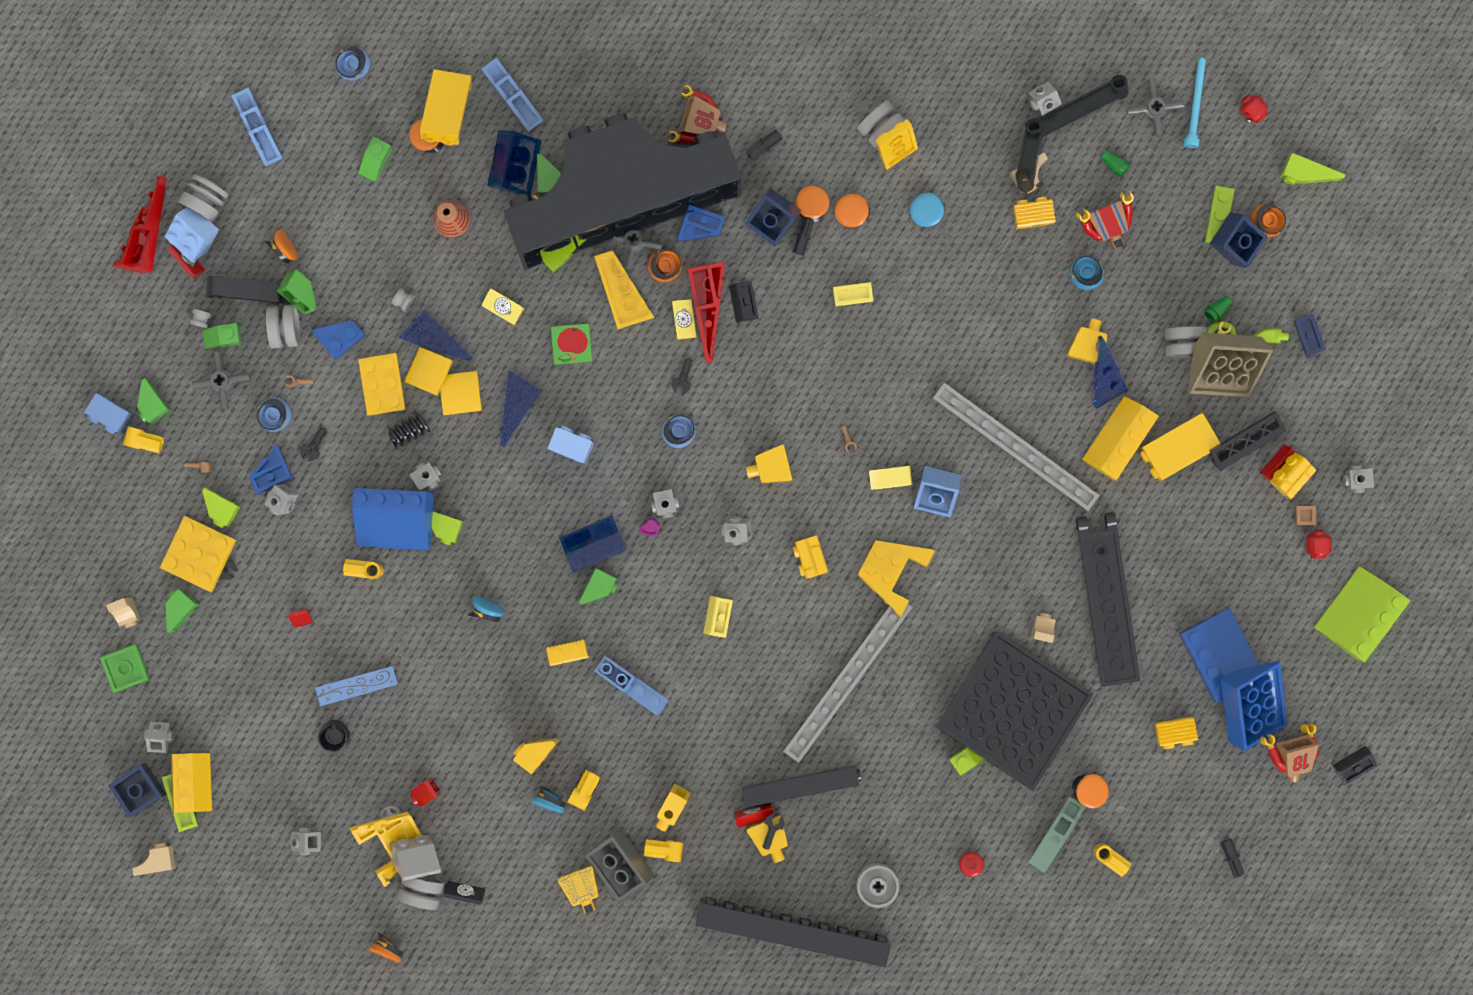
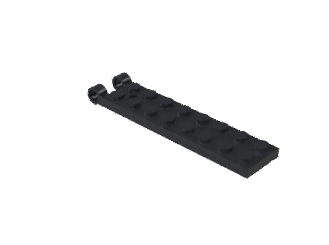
(1108, 603)

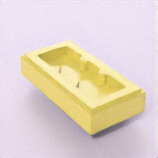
(853, 294)

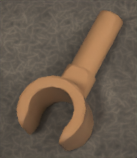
(298, 381)
(847, 439)
(205, 467)

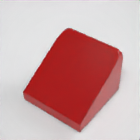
(300, 618)

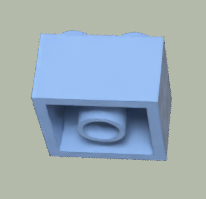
(191, 233)
(571, 445)

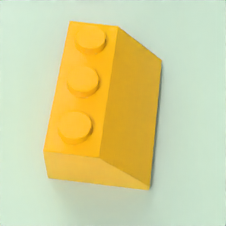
(533, 753)
(191, 782)

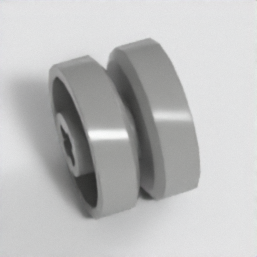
(879, 122)
(283, 326)
(1185, 341)
(421, 892)
(880, 896)

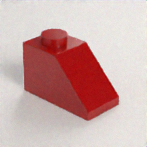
(425, 793)

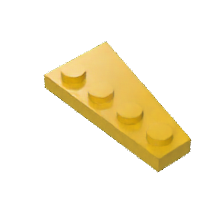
(623, 296)

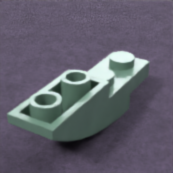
(1057, 834)

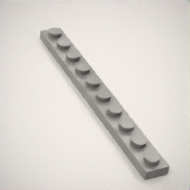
(1016, 447)
(844, 683)

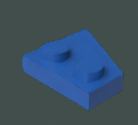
(700, 224)
(339, 337)
(271, 472)

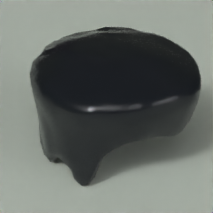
(333, 735)

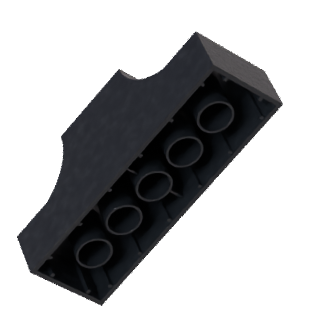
(619, 184)

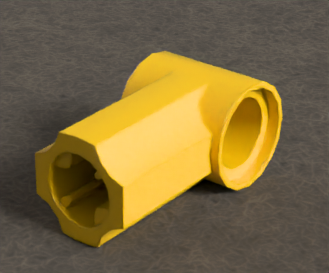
(139, 439)
(361, 568)
(583, 793)
(664, 849)
(1112, 859)

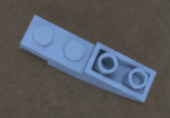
(631, 685)

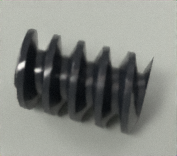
(408, 429)

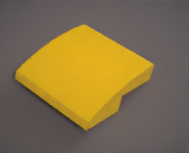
(428, 371)
(461, 393)

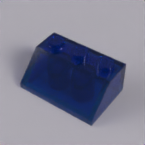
(514, 162)
(592, 544)

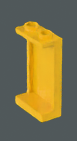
(445, 107)
(1179, 447)

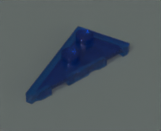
(430, 334)
(1108, 379)
(519, 399)

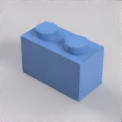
(107, 413)

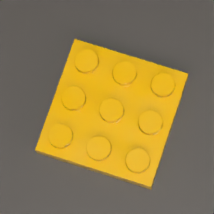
(198, 554)

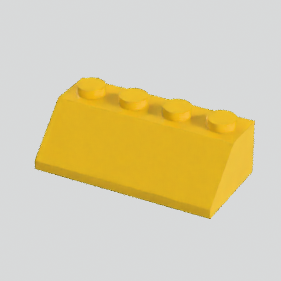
(1120, 438)

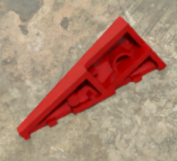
(142, 242)
(706, 289)

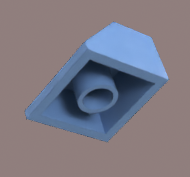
(937, 491)

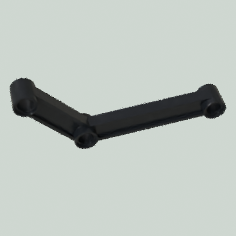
(1059, 118)

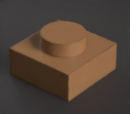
(1305, 515)

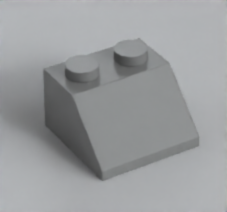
(415, 857)

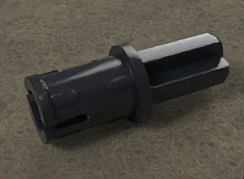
(764, 145)
(803, 236)
(1232, 858)

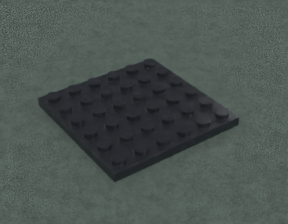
(1014, 710)

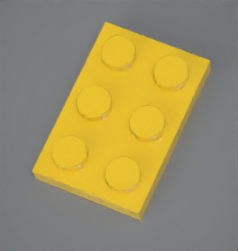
(896, 143)
(382, 384)

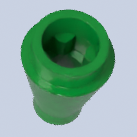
(1115, 163)
(1218, 309)

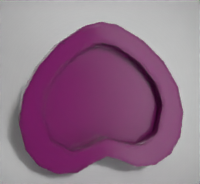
(650, 527)

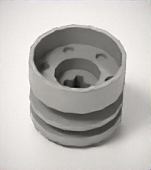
(203, 197)

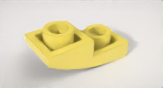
(890, 477)

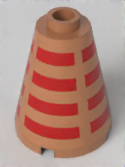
(453, 224)

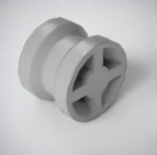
(403, 299)
(200, 318)
(387, 813)

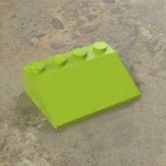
(1362, 614)

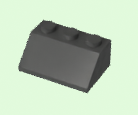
(619, 865)

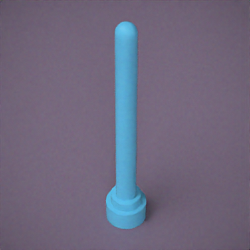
(1191, 139)

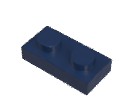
(1309, 335)

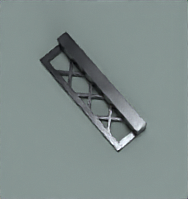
(1249, 443)

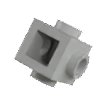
(1044, 98)
(1365, 479)
(429, 483)
(659, 498)
(281, 499)
(737, 530)
(157, 733)
(305, 841)

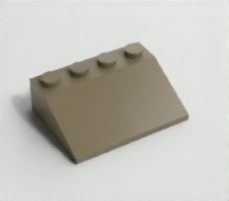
(1227, 364)

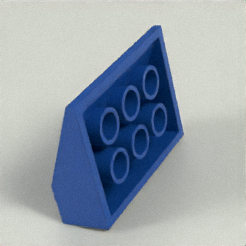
(393, 518)
(1217, 650)
(1253, 704)

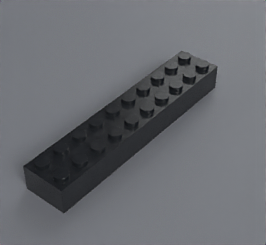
(793, 932)

